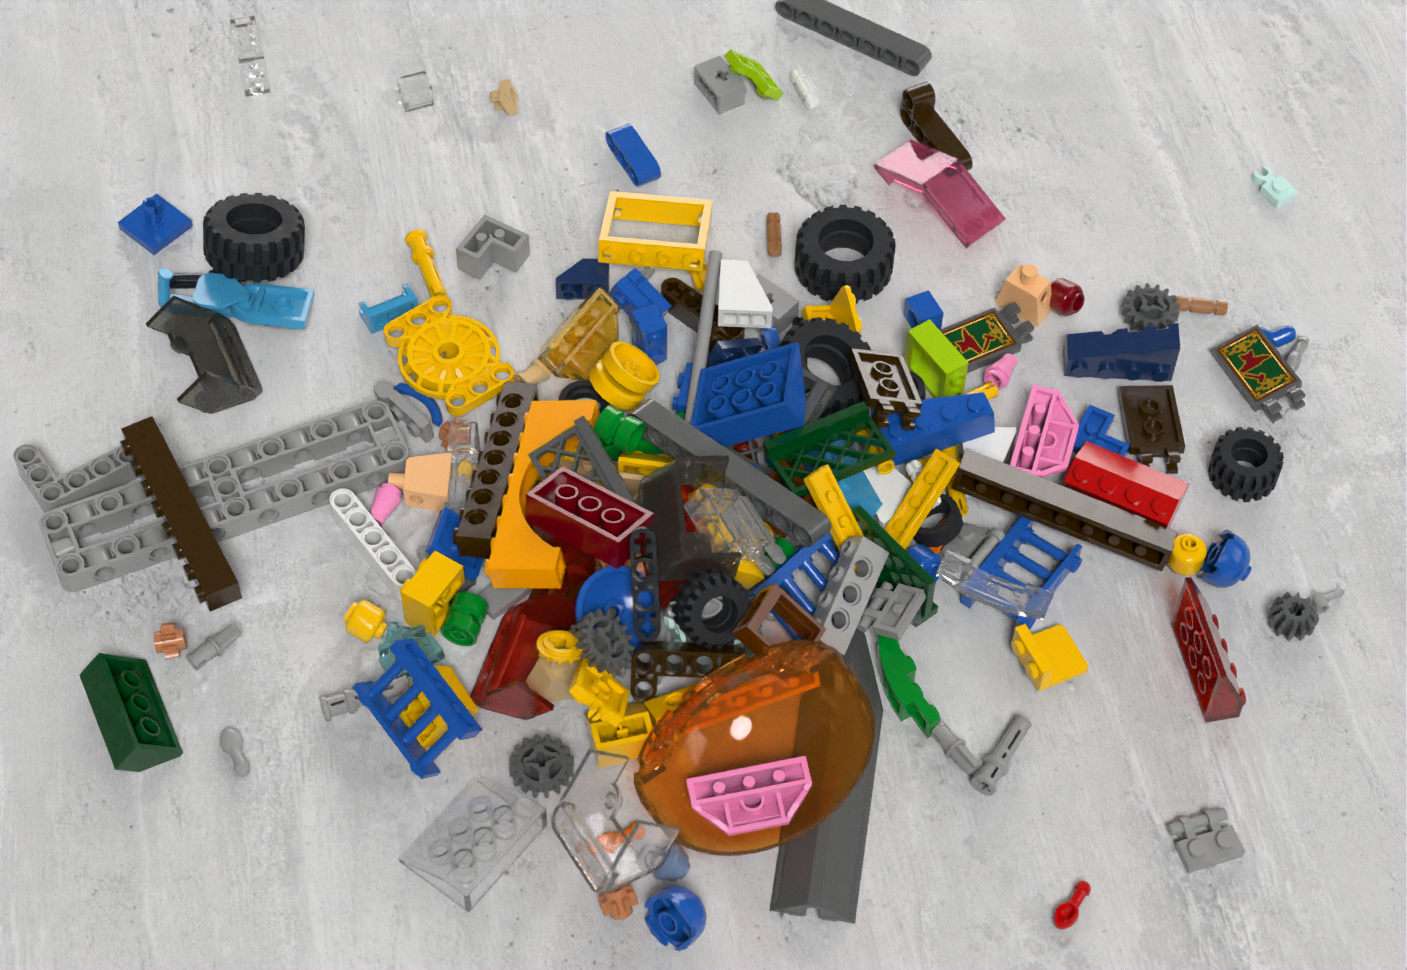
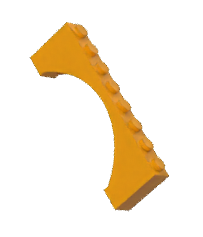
(517, 553)

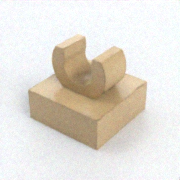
(505, 97)

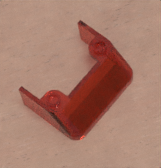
(513, 654)

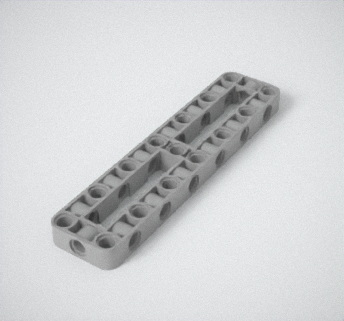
(223, 475)

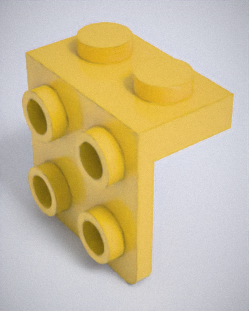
(840, 309)
(1048, 655)

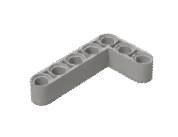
(89, 479)

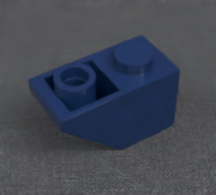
(583, 279)

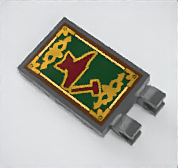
(989, 336)
(1259, 372)

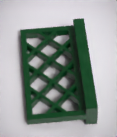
(818, 436)
(900, 565)

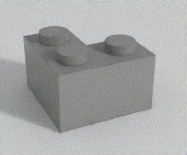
(490, 243)

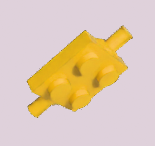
(600, 693)

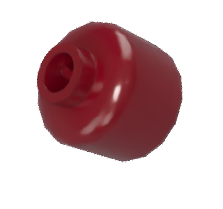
(1066, 297)

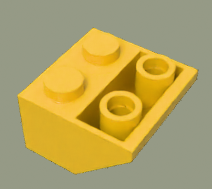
(421, 704)
(626, 737)

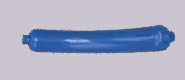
(429, 402)

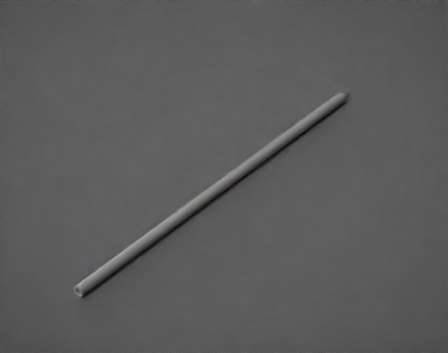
(700, 357)

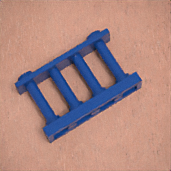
(1008, 551)
(783, 577)
(442, 702)

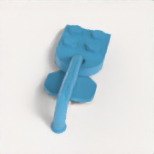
(248, 303)

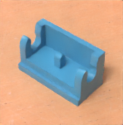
(382, 313)

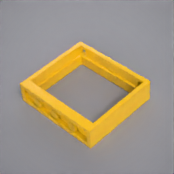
(657, 210)

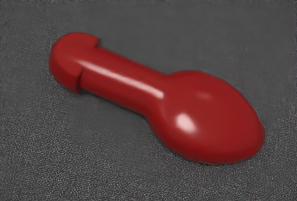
(1068, 912)

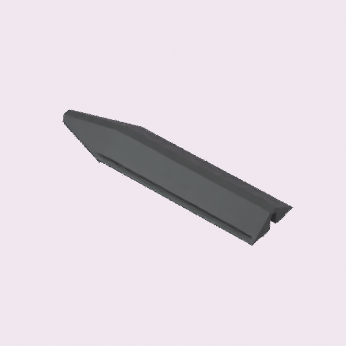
(827, 862)

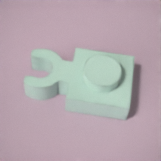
(1275, 190)

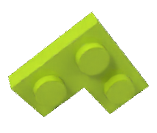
(755, 73)

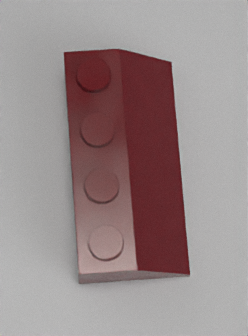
(586, 516)

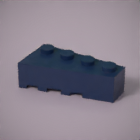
(1123, 354)

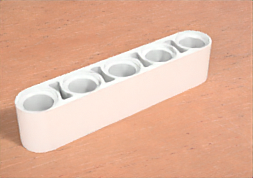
(367, 534)

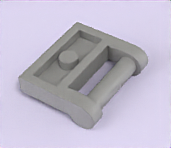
(974, 543)

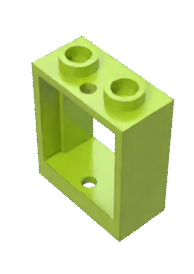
(935, 361)

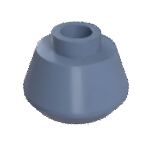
(674, 864)

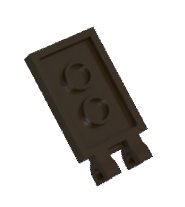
(886, 386)
(1152, 424)

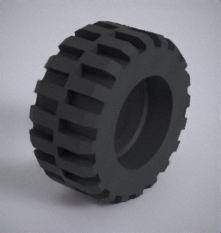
(844, 229)
(253, 237)
(831, 344)

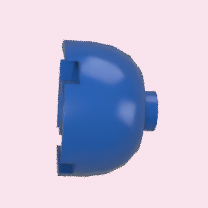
(1226, 561)
(676, 916)

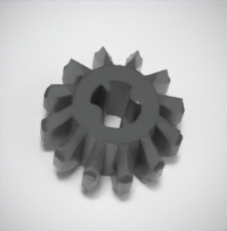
(1293, 616)

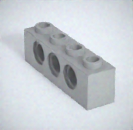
(858, 588)

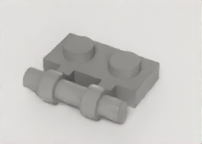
(897, 613)
(1208, 848)

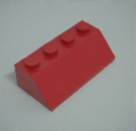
(1126, 484)

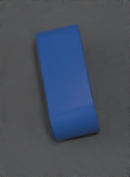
(633, 155)

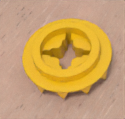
(551, 642)

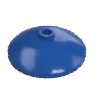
(613, 589)

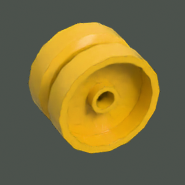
(624, 376)

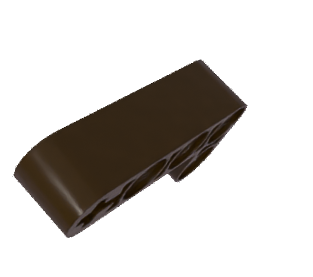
(927, 126)
(687, 306)
(661, 666)

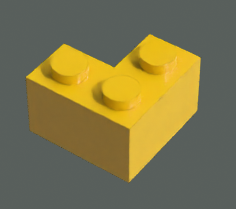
(429, 591)

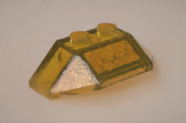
(582, 338)

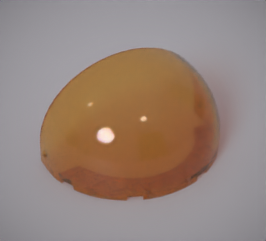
(754, 713)

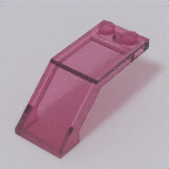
(945, 186)

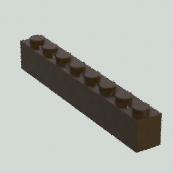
(1064, 509)
(181, 514)

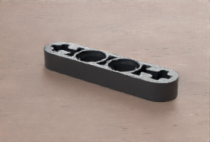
(645, 584)

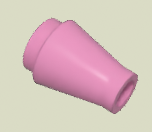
(1001, 371)
(384, 502)

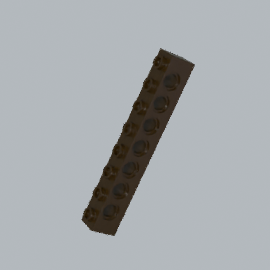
(496, 462)

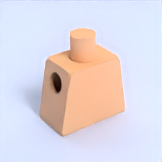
(1029, 291)
(425, 481)

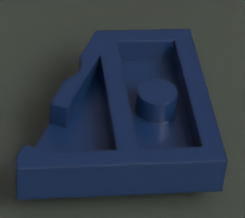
(733, 349)

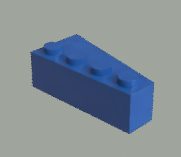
(941, 425)

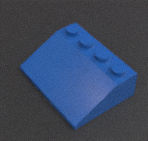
(751, 396)

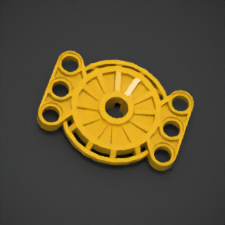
(466, 355)

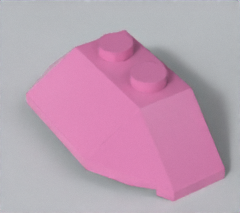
(1045, 434)
(752, 795)

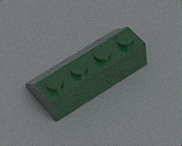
(129, 712)

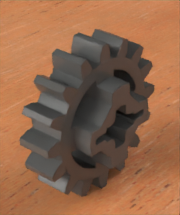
(1149, 307)
(603, 641)
(556, 762)

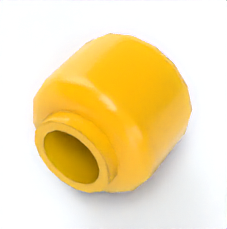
(1187, 554)
(365, 621)

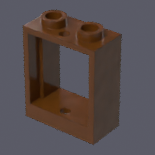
(785, 607)

